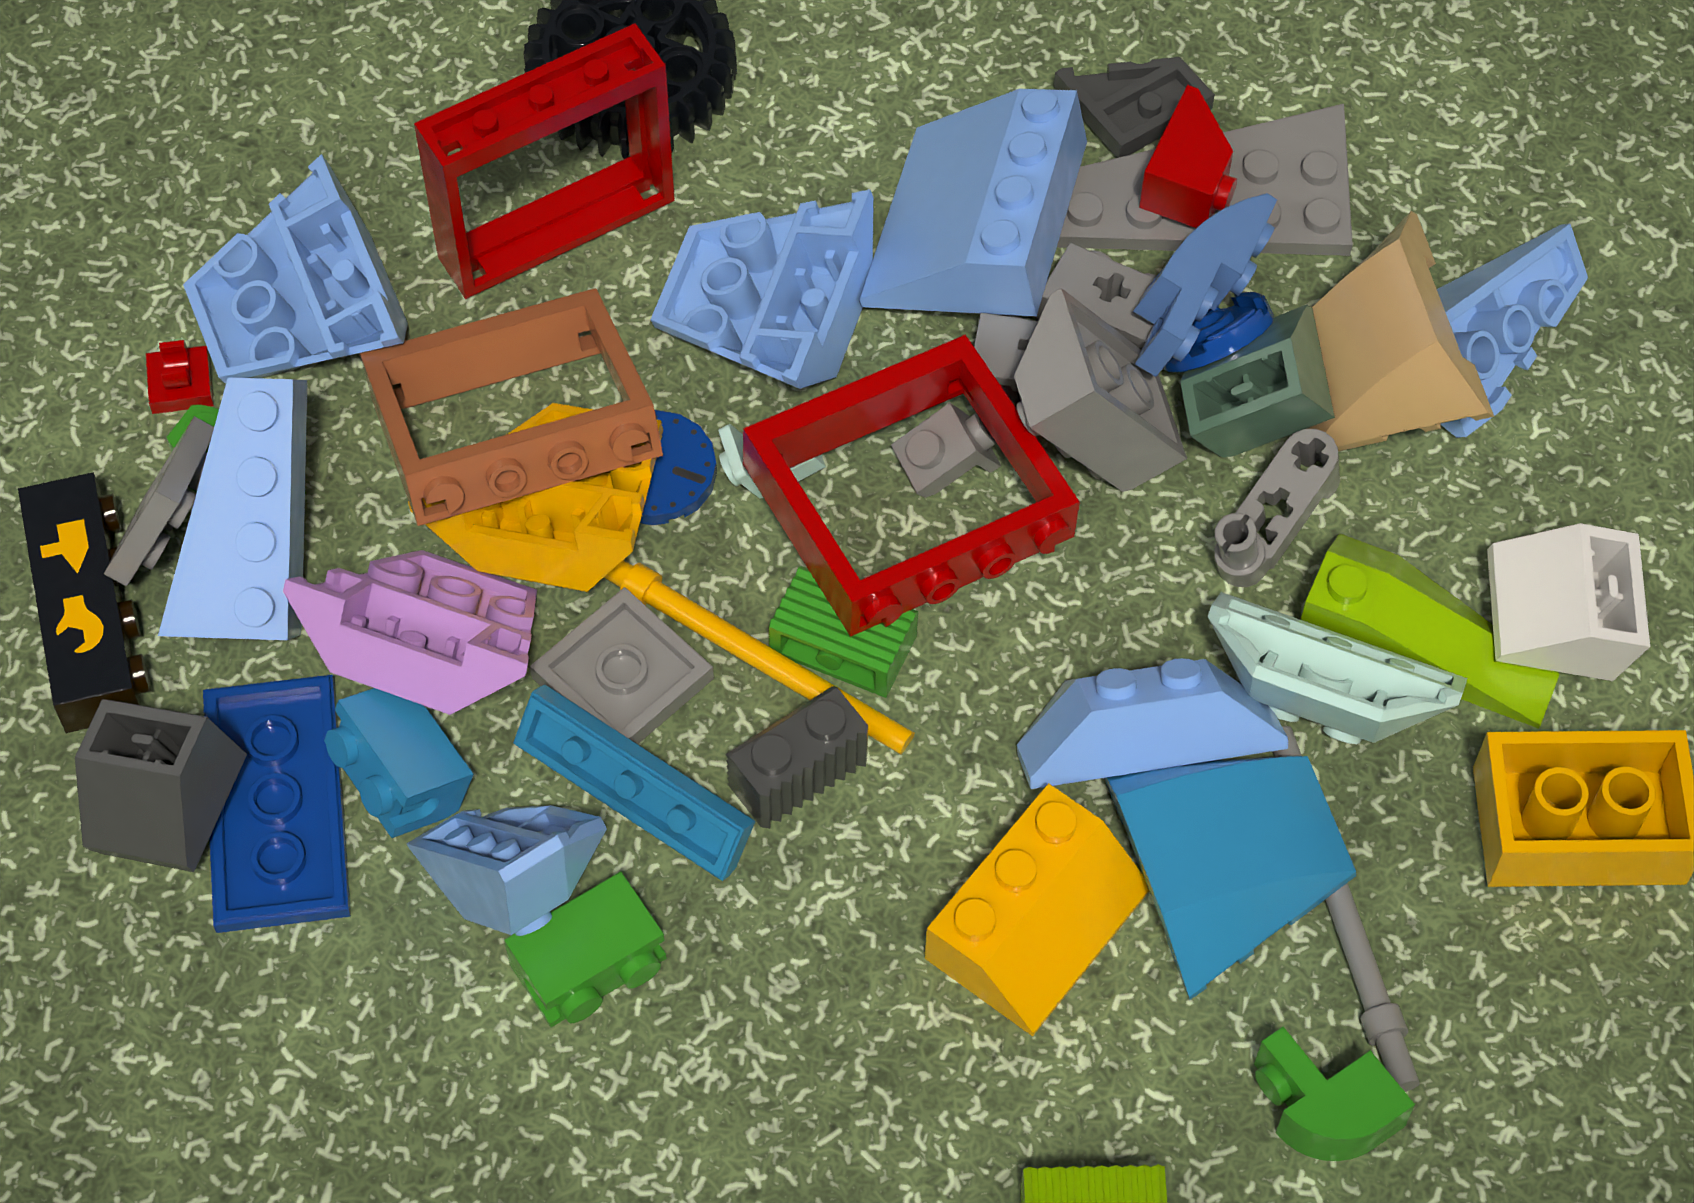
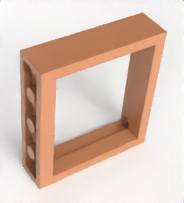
(526, 459)

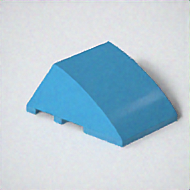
(1230, 854)

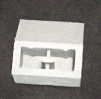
(1569, 601)

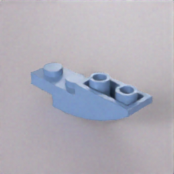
(1200, 276)

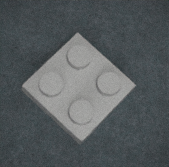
(163, 504)
(624, 667)

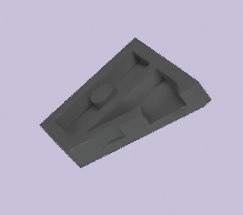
(1131, 100)

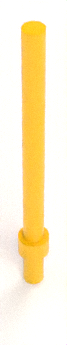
(649, 589)

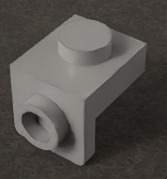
(945, 449)

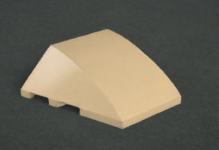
(1393, 348)

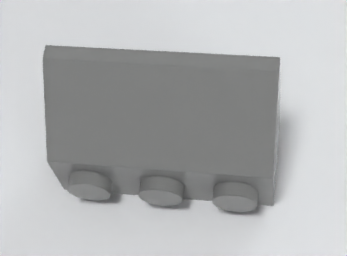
(1092, 397)

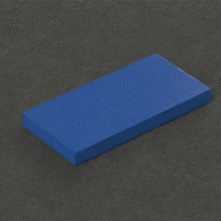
(282, 828)

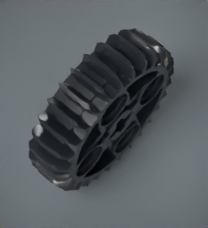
(695, 79)

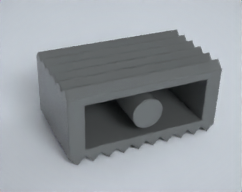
(798, 757)

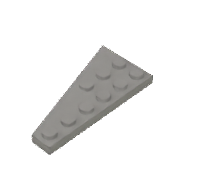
(1290, 158)

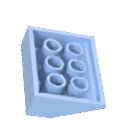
(980, 207)

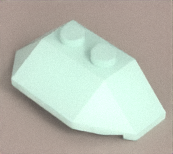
(1327, 675)

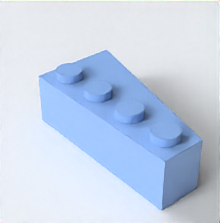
(245, 519)

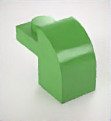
(1331, 1116)

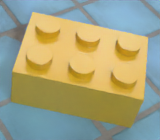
(1586, 808)

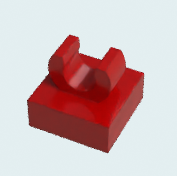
(178, 377)

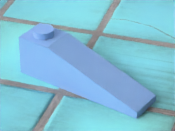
(1505, 304)

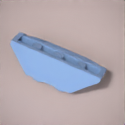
(1145, 723)
(509, 863)

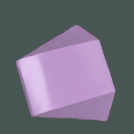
(419, 628)

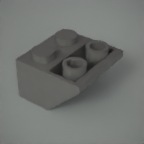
(153, 783)

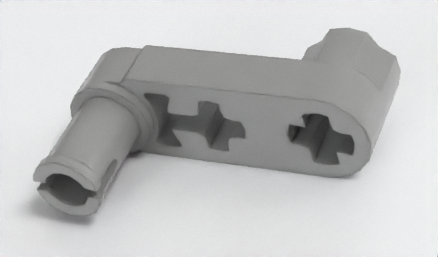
(1240, 551)

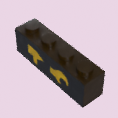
(78, 606)

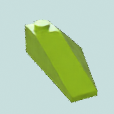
(1402, 610)

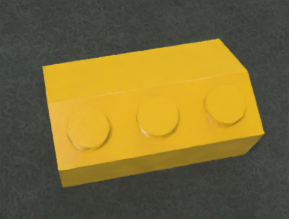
(1037, 910)

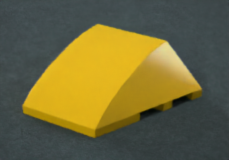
(558, 534)

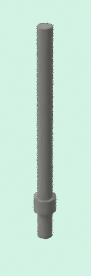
(1382, 1019)

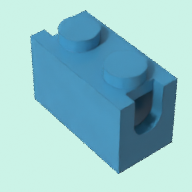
(398, 760)

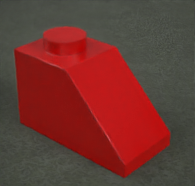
(1190, 165)

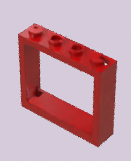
(529, 109)
(875, 403)

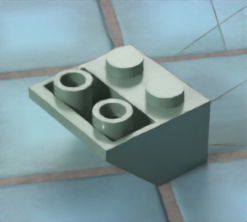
(1261, 389)

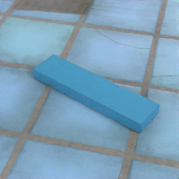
(633, 782)

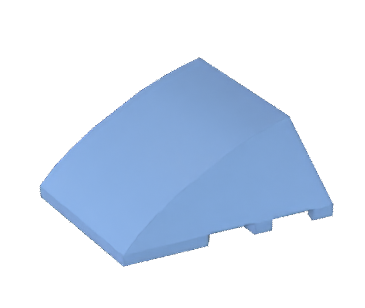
(296, 287)
(773, 288)

